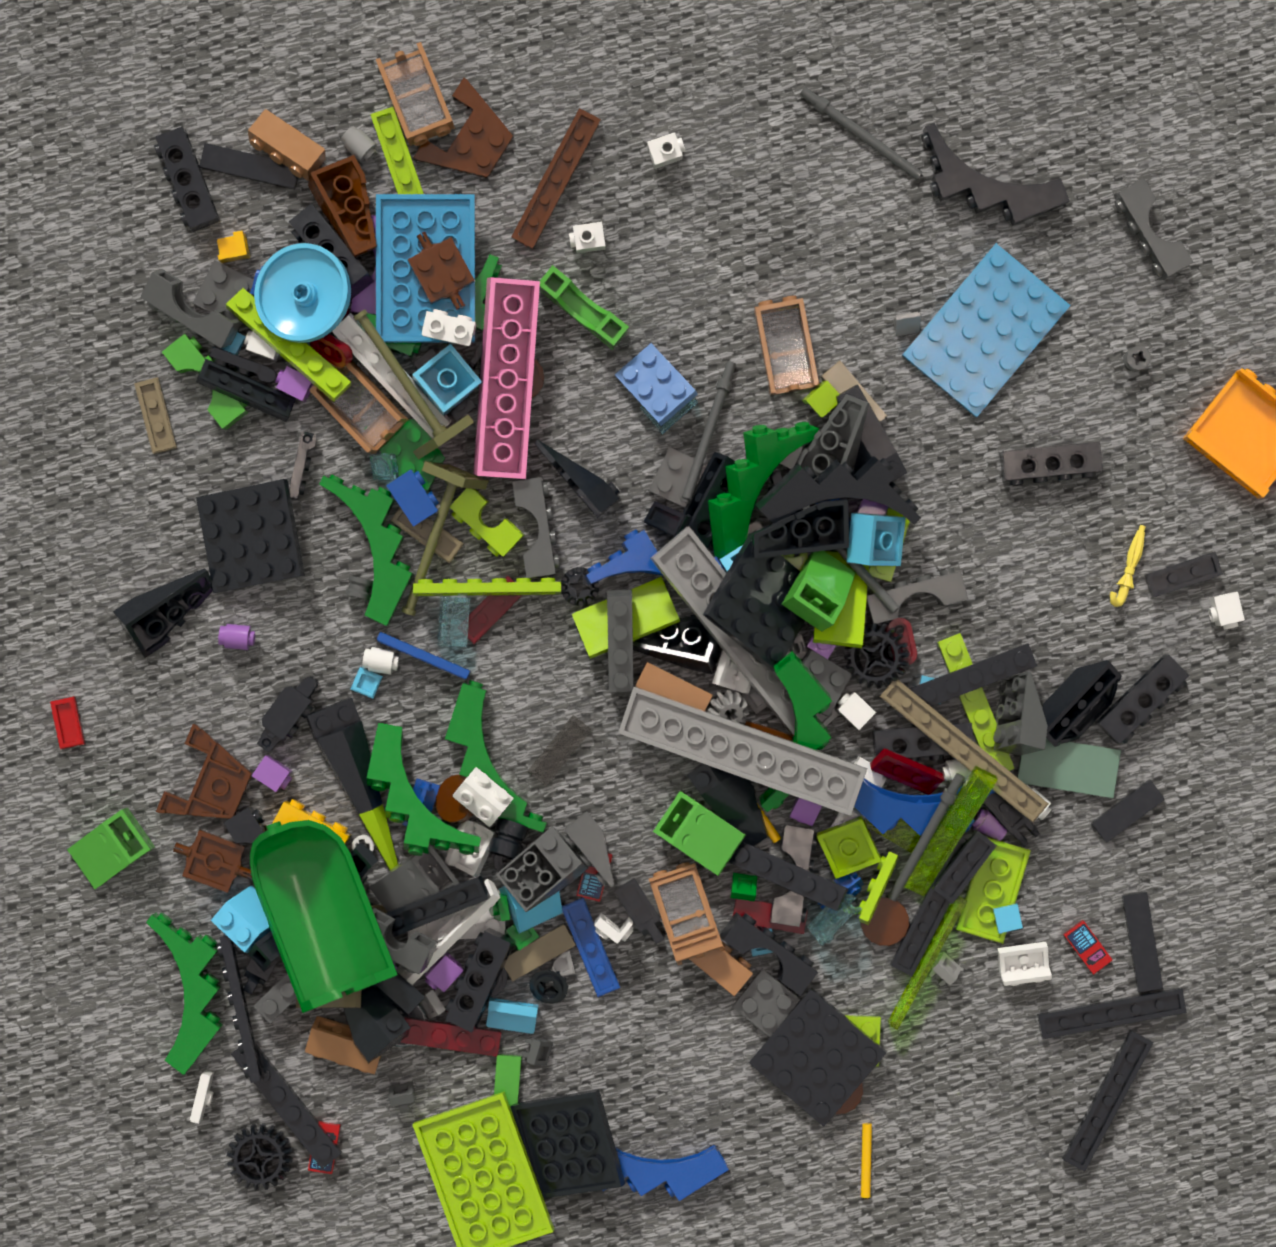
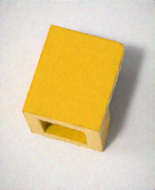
(233, 247)

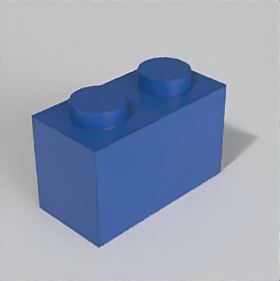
(413, 497)

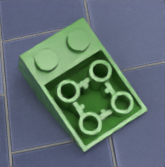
(820, 590)
(699, 833)
(111, 847)

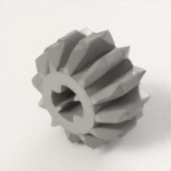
(731, 702)

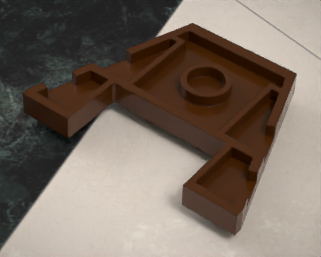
(478, 142)
(218, 784)

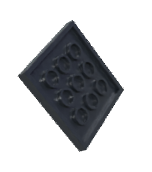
(250, 536)
(751, 605)
(818, 1057)
(569, 1143)

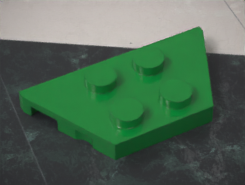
(403, 444)

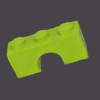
(469, 508)

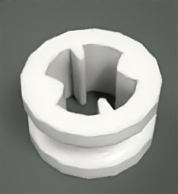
(368, 840)

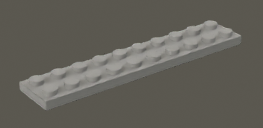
(696, 579)
(742, 751)

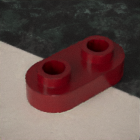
(333, 350)
(908, 637)

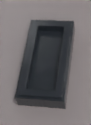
(666, 519)

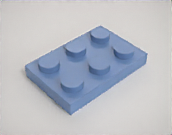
(656, 384)

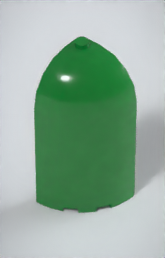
(318, 912)

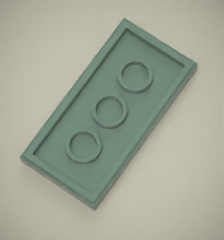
(1072, 768)

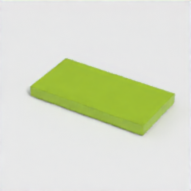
(650, 613)
(849, 625)
(992, 887)

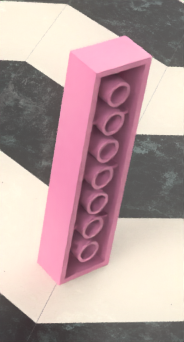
(506, 378)

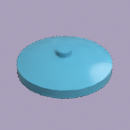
(302, 292)

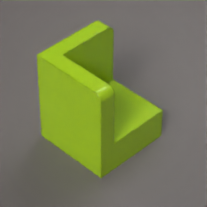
(822, 398)

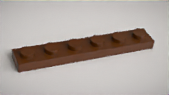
(556, 178)

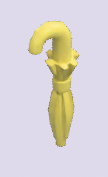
(1133, 558)

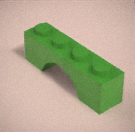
(587, 313)
(186, 356)

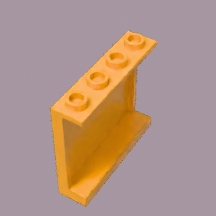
(1240, 432)

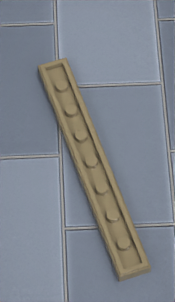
(963, 748)

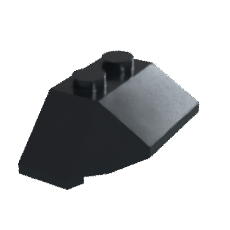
(1080, 701)

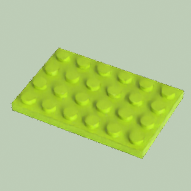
(483, 1174)

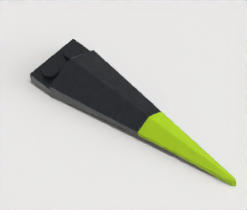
(346, 749)

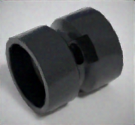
(507, 839)

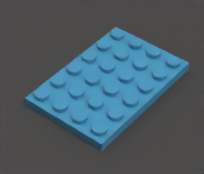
(399, 297)
(986, 330)

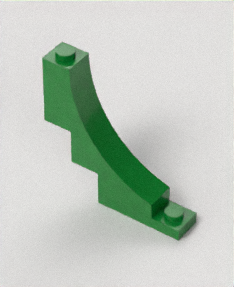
(467, 729)

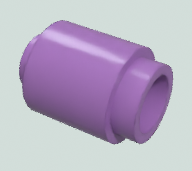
(236, 636)

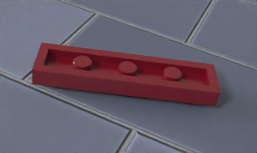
(452, 1037)

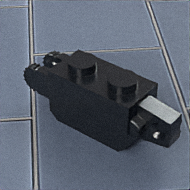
(286, 712)

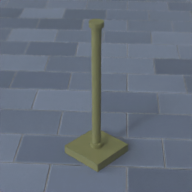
(441, 433)
(454, 478)

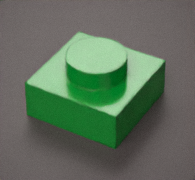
(743, 887)
(500, 910)
(523, 938)

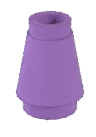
(988, 825)

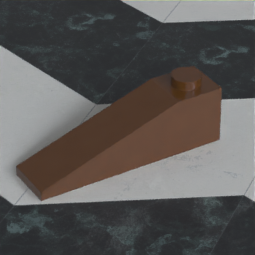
(344, 201)

